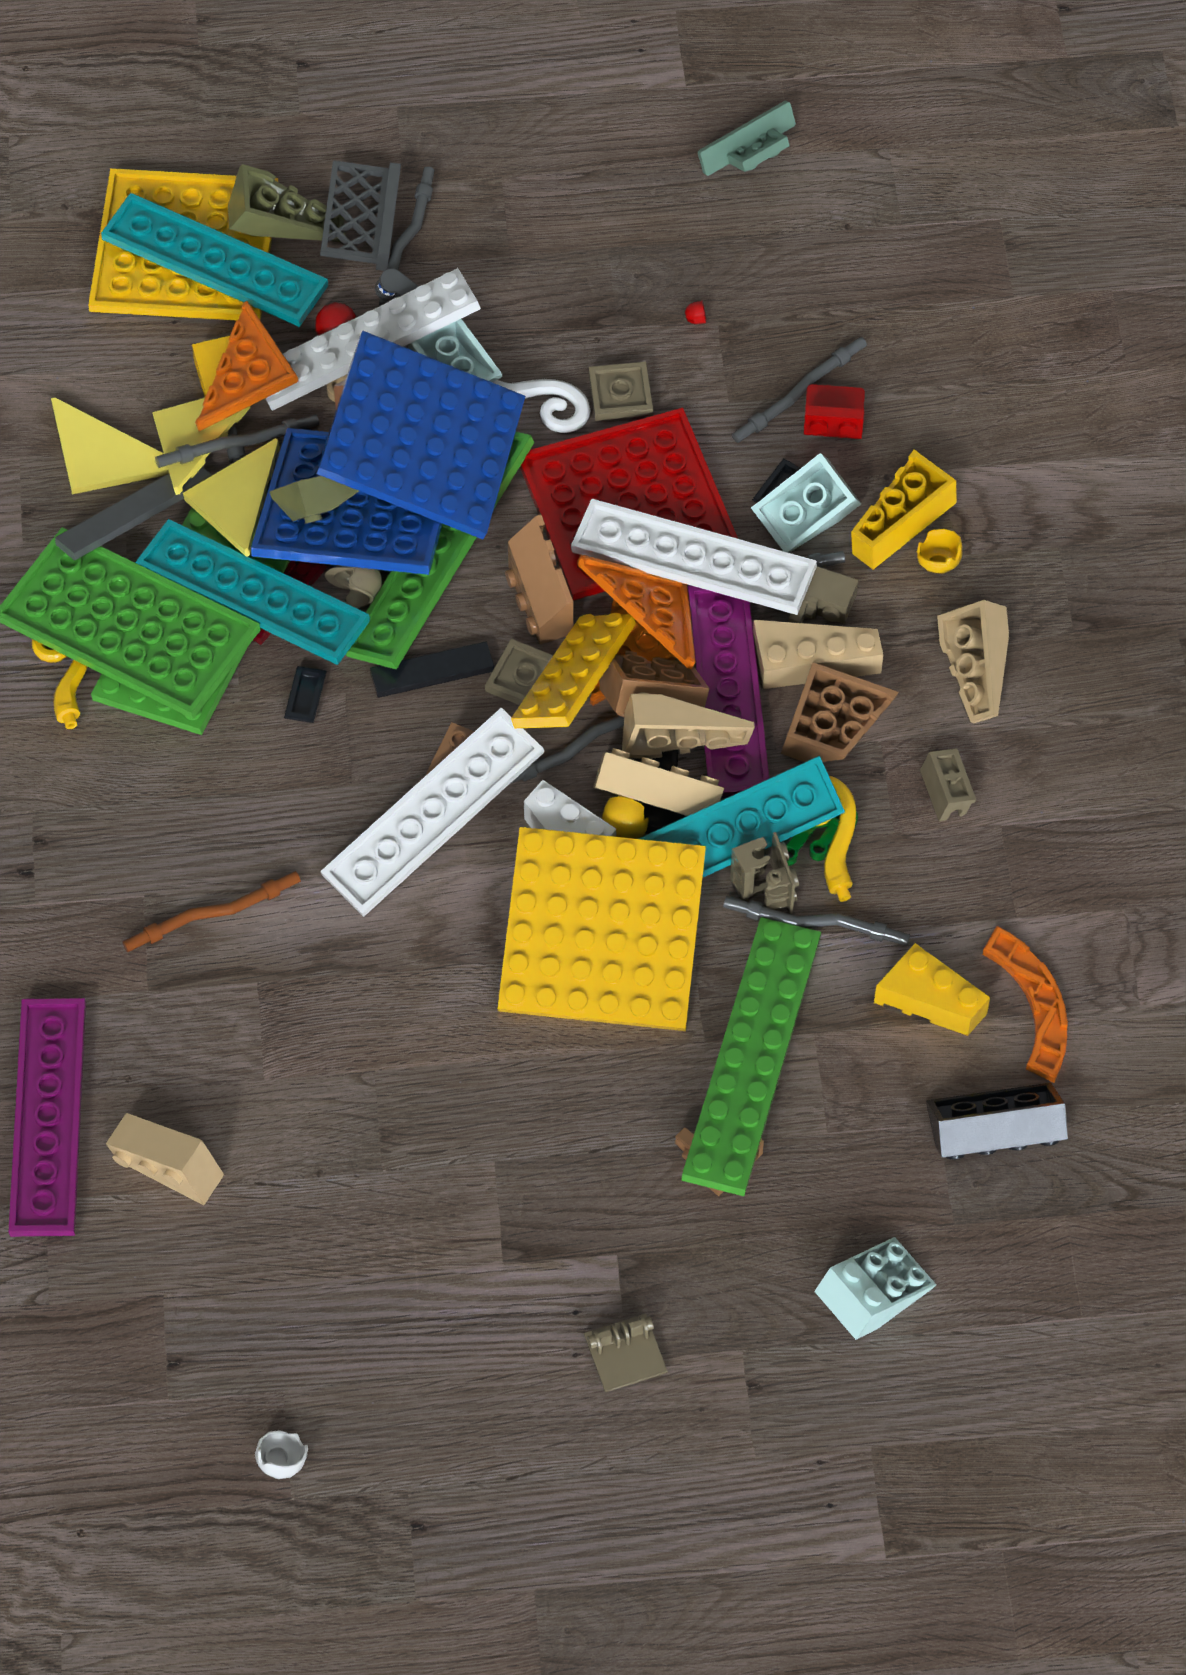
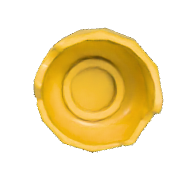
(940, 551)
(626, 817)

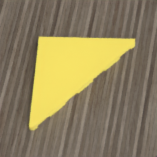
(178, 427)
(100, 454)
(236, 496)

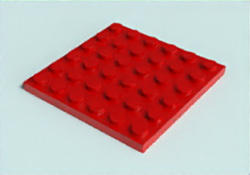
(635, 465)

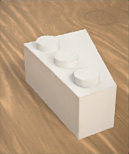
(554, 810)

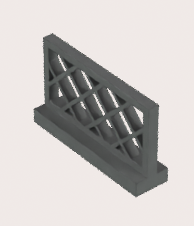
(383, 222)

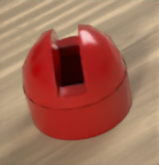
(695, 313)

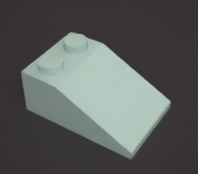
(458, 348)
(806, 504)

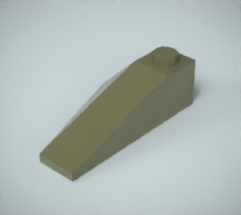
(270, 209)
(311, 498)

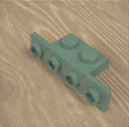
(751, 142)

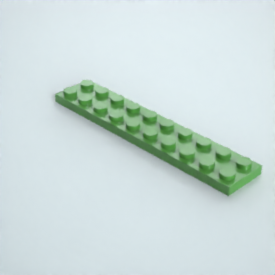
(409, 597)
(751, 1057)

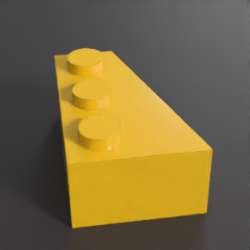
(932, 990)

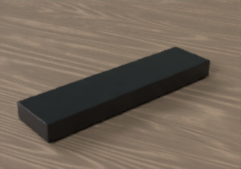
(433, 669)

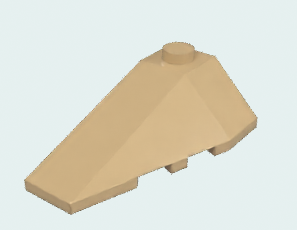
(977, 649)
(665, 724)

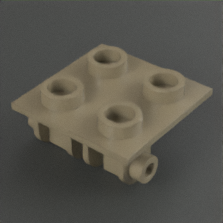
(780, 881)
(625, 1352)

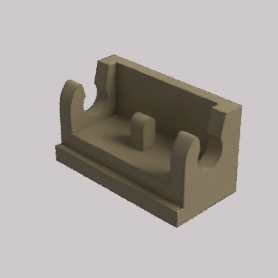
(947, 783)
(747, 864)

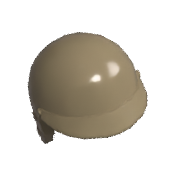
(360, 582)

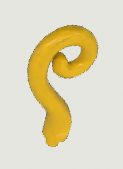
(65, 701)
(835, 866)

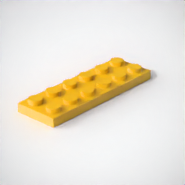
(573, 671)

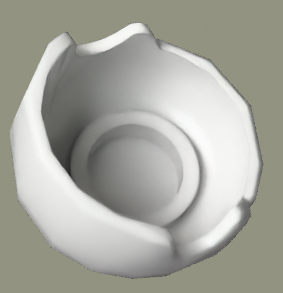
(280, 1454)

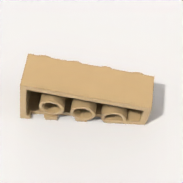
(789, 649)
(654, 785)

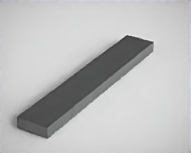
(123, 515)

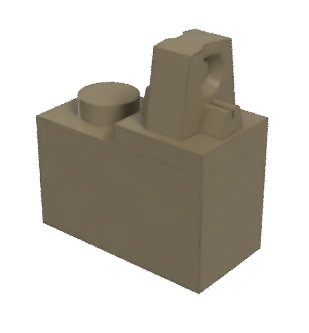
(827, 596)

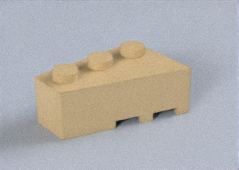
(166, 1157)

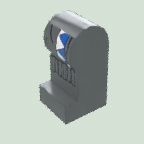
(393, 285)

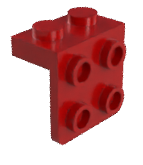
(834, 411)

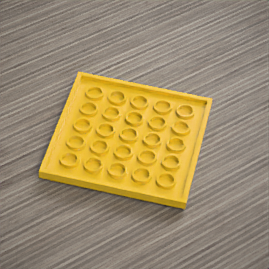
(140, 287)
(602, 929)

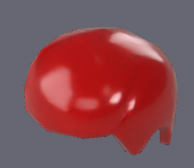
(332, 316)

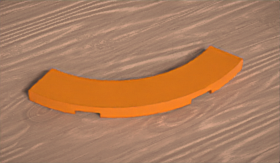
(1043, 997)

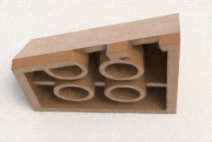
(539, 585)

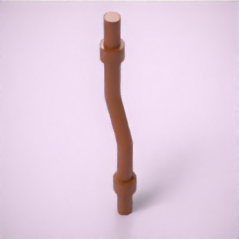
(155, 932)

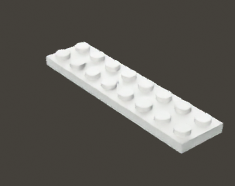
(397, 321)
(694, 556)
(432, 812)

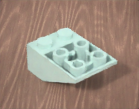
(873, 1287)

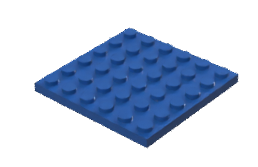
(421, 435)
(354, 534)

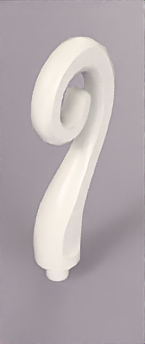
(558, 388)

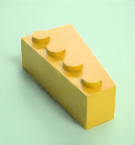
(903, 510)

